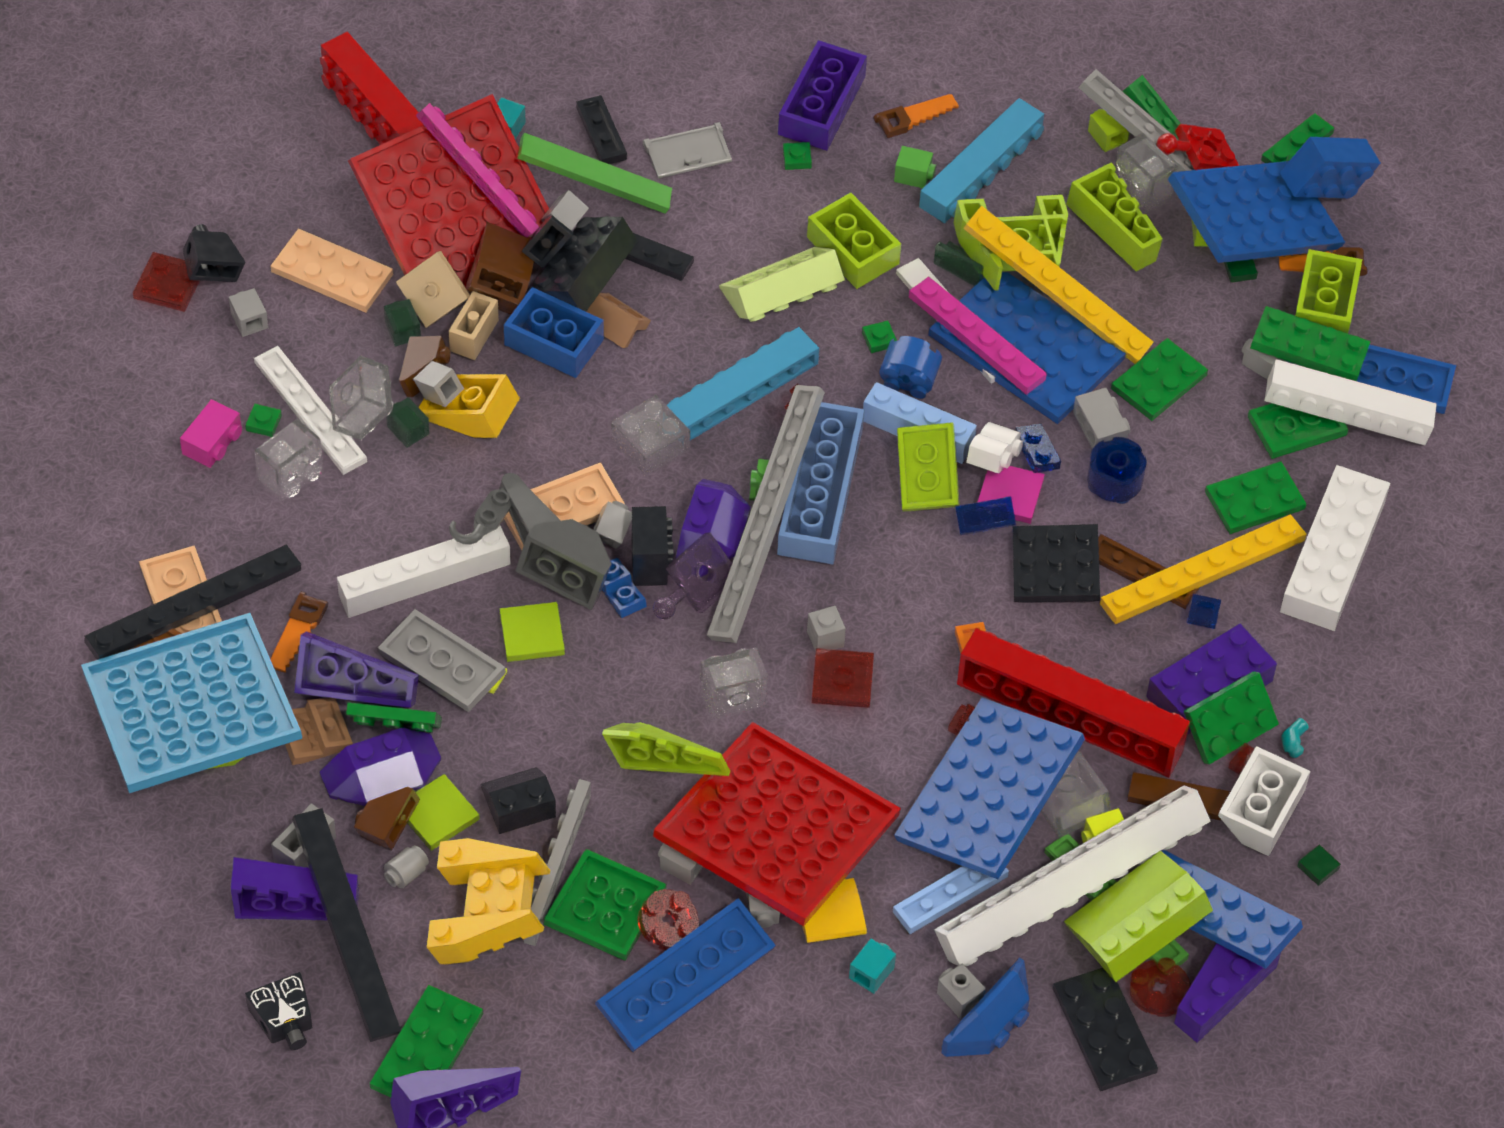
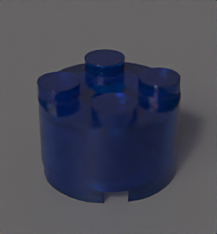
(1116, 470)

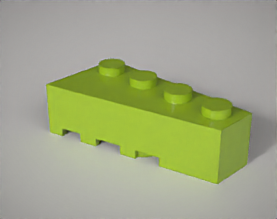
(1115, 216)

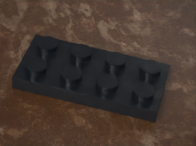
(1105, 1029)

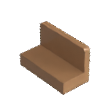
(618, 318)

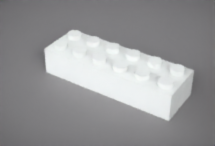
(1335, 548)

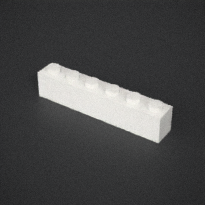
(1350, 402)
(421, 572)

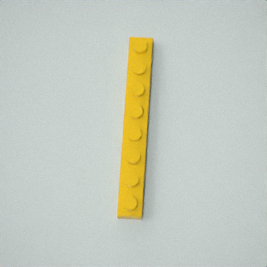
(1058, 284)
(1202, 569)

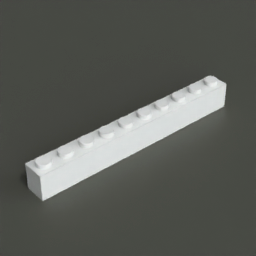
(1072, 876)

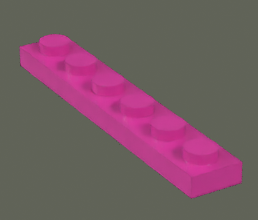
(471, 163)
(977, 335)

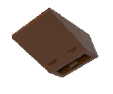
(501, 268)

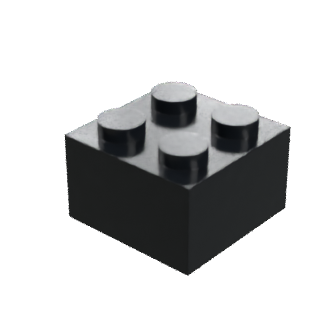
(651, 545)

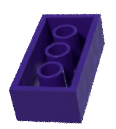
(822, 95)
(1209, 671)

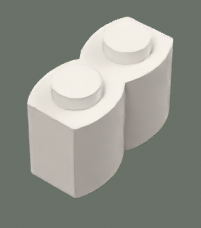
(994, 447)

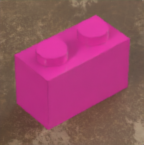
(211, 433)

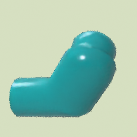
(1291, 738)

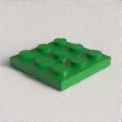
(602, 904)

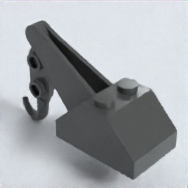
(555, 552)

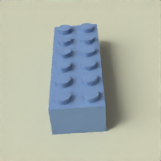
(822, 486)

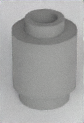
(405, 866)

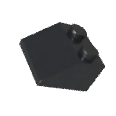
(519, 799)

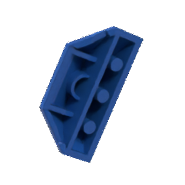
(992, 1016)

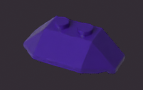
(715, 510)
(381, 766)

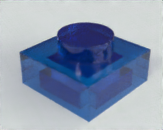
(1204, 611)

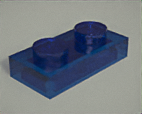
(1038, 448)
(985, 515)

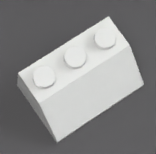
(1263, 800)

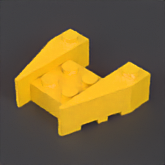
(496, 898)

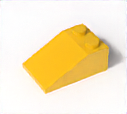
(478, 409)

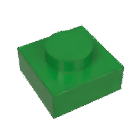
(797, 156)
(878, 336)
(263, 420)

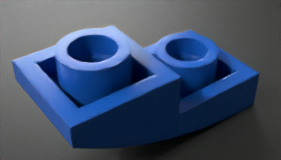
(621, 591)

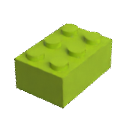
(859, 239)
(1328, 289)

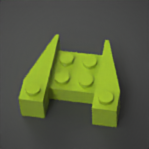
(1042, 230)

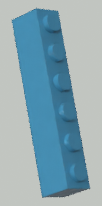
(982, 160)
(745, 382)

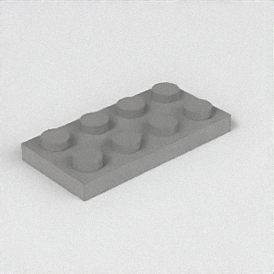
(442, 660)

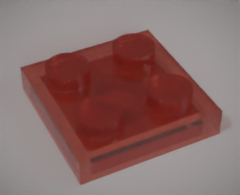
(165, 283)
(842, 678)

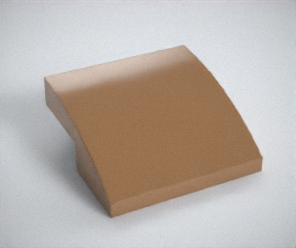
(321, 731)

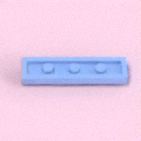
(942, 897)

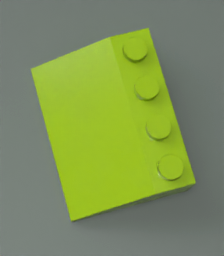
(1139, 915)

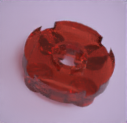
(655, 908)
(1164, 972)

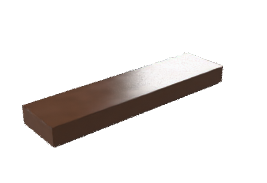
(1133, 565)
(1148, 789)

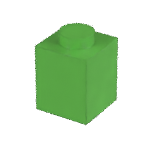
(914, 167)

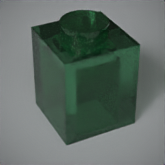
(401, 321)
(408, 422)

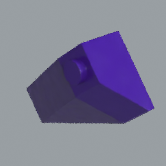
(450, 1096)

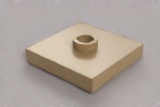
(433, 289)

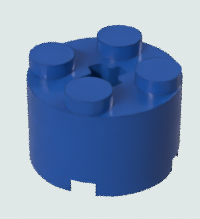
(910, 366)

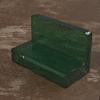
(957, 262)

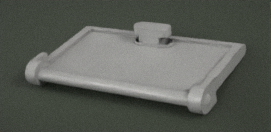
(673, 151)

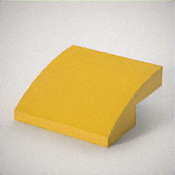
(838, 916)

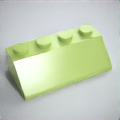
(783, 282)

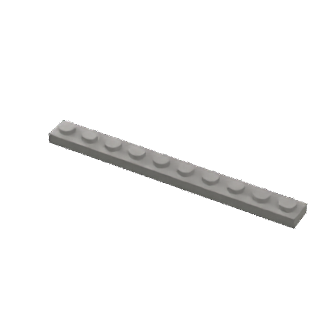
(765, 514)

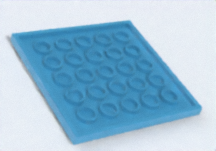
(190, 702)

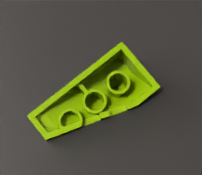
(653, 749)

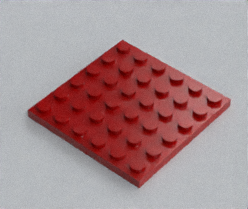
(431, 202)
(777, 824)

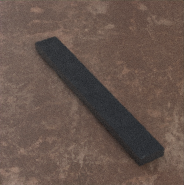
(346, 925)

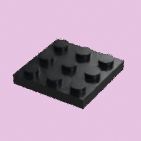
(1056, 563)

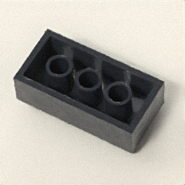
(587, 260)

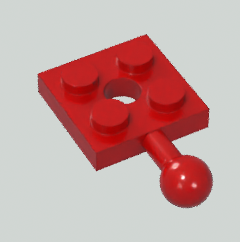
(1203, 146)

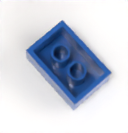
(1330, 167)
(553, 332)

